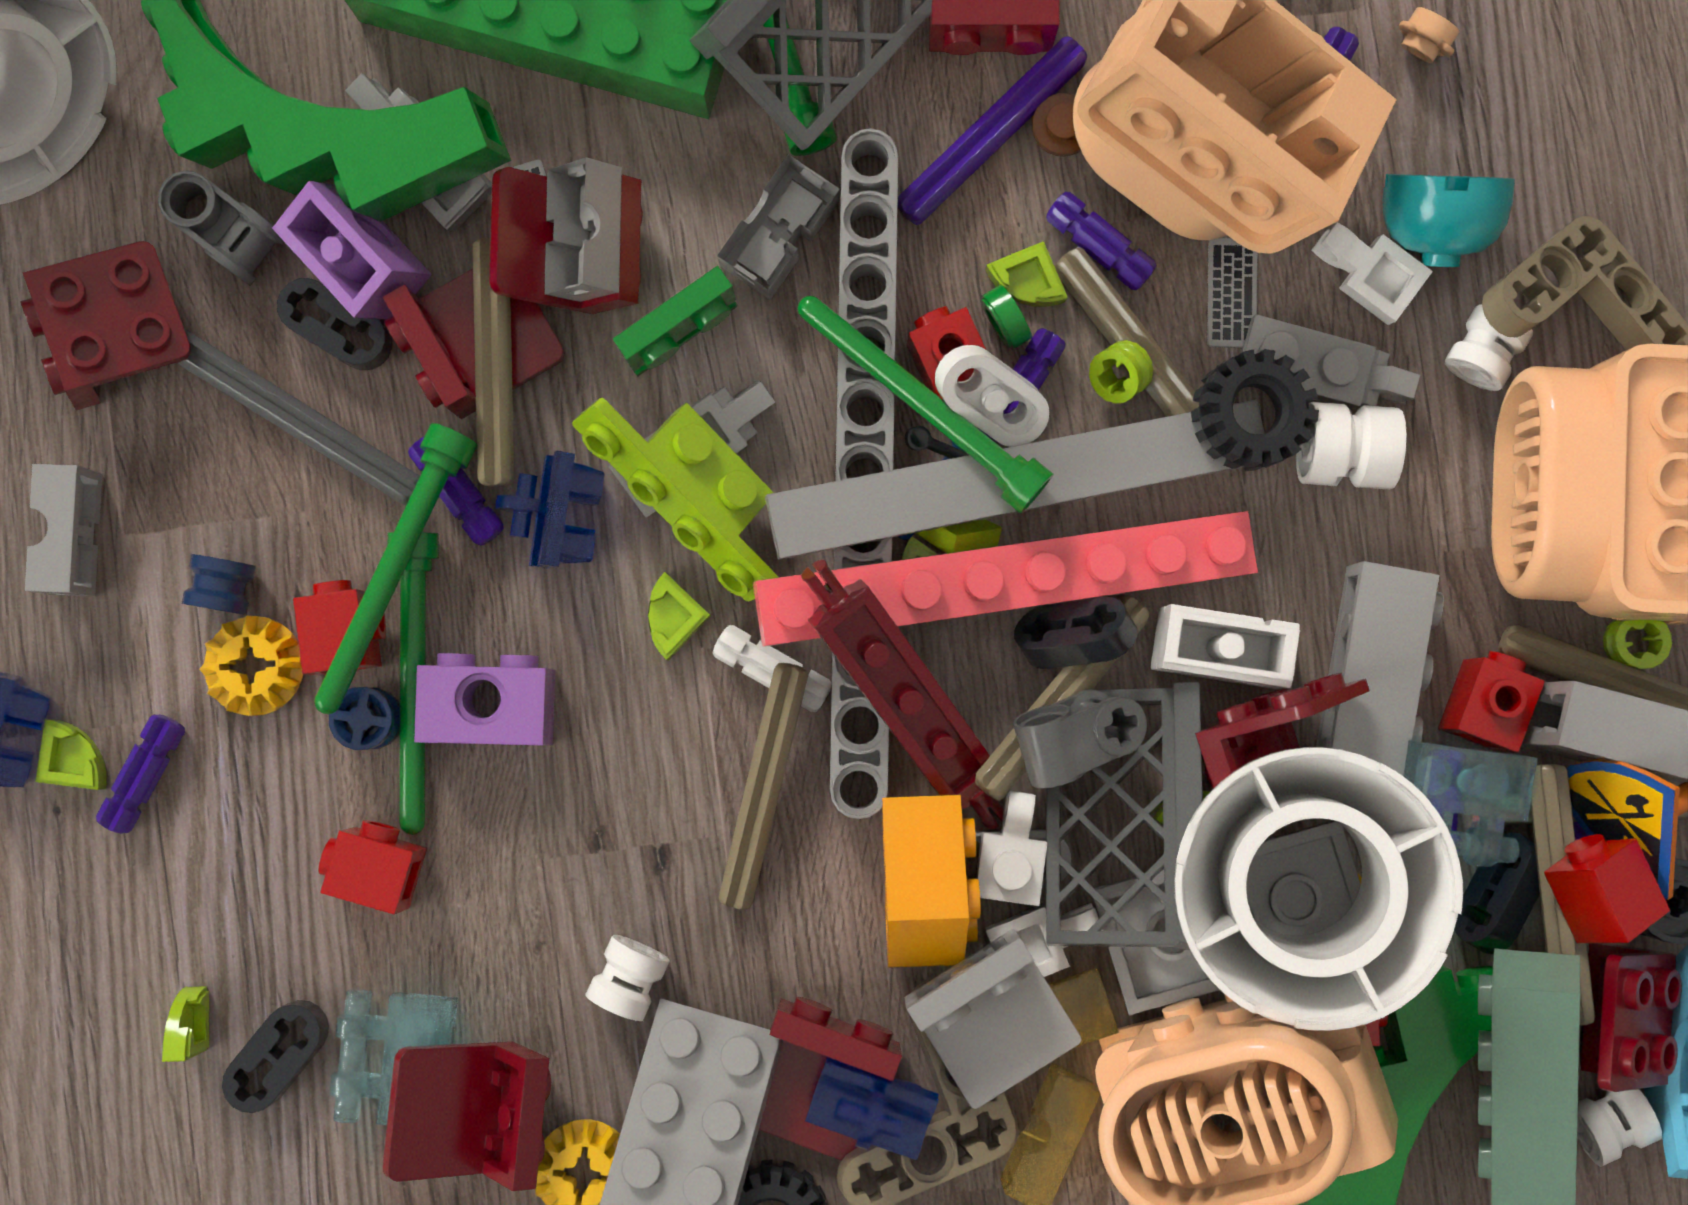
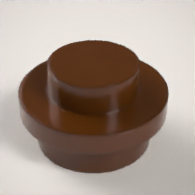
(1054, 125)

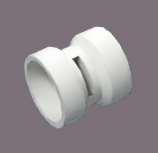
(1484, 353)
(627, 978)
(1615, 1124)

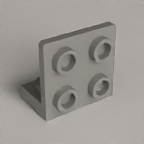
(993, 1019)

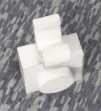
(1380, 276)
(1011, 862)
(1032, 930)

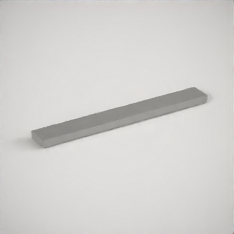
(965, 491)

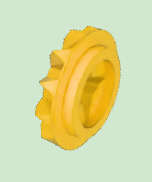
(271, 686)
(563, 1151)

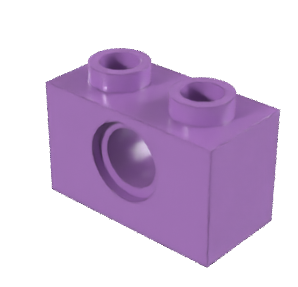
(348, 251)
(447, 710)

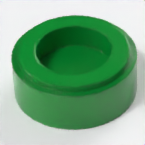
(1005, 317)

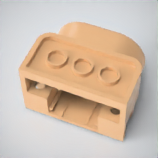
(1229, 121)
(1596, 485)
(1303, 1098)

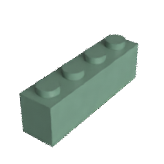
(1533, 1077)

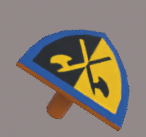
(1630, 804)

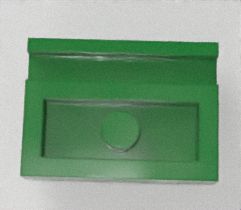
(677, 321)

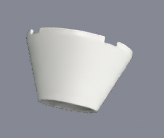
(51, 90)
(1388, 938)

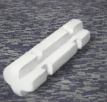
(759, 663)

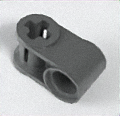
(226, 229)
(1077, 736)

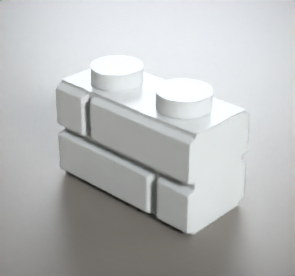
(1225, 646)

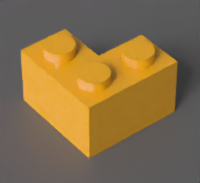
(927, 895)

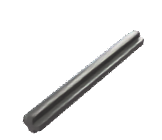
(299, 420)

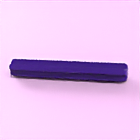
(991, 130)

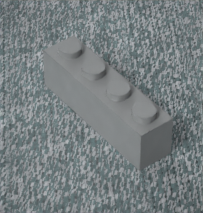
(1385, 639)

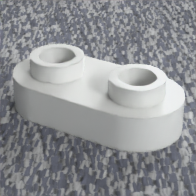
(988, 394)

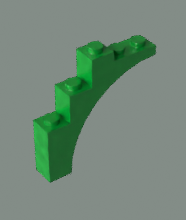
(377, 156)
(1425, 1050)

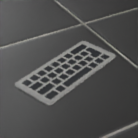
(1230, 292)

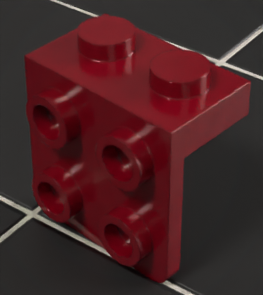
(993, 26)
(521, 237)
(104, 319)
(442, 338)
(1266, 723)
(1633, 1012)
(808, 1040)
(467, 1113)

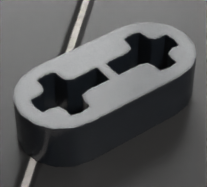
(327, 335)
(1075, 633)
(1503, 896)
(264, 1047)

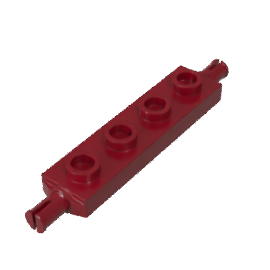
(900, 689)

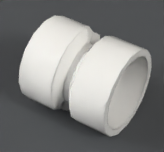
(1357, 446)

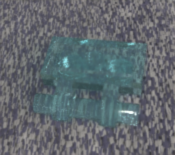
(1477, 784)
(409, 1022)

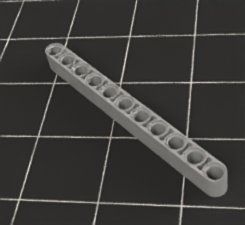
(873, 319)

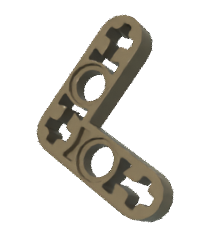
(1594, 278)
(956, 1112)

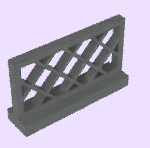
(742, 19)
(1180, 799)

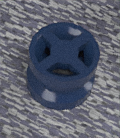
(219, 584)
(356, 717)

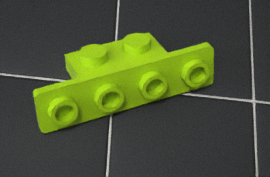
(690, 482)

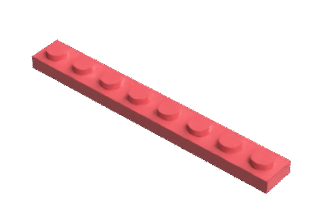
(1023, 574)

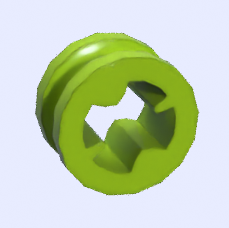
(1135, 360)
(1657, 634)

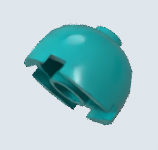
(1446, 214)

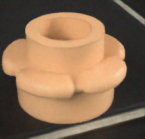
(1428, 35)

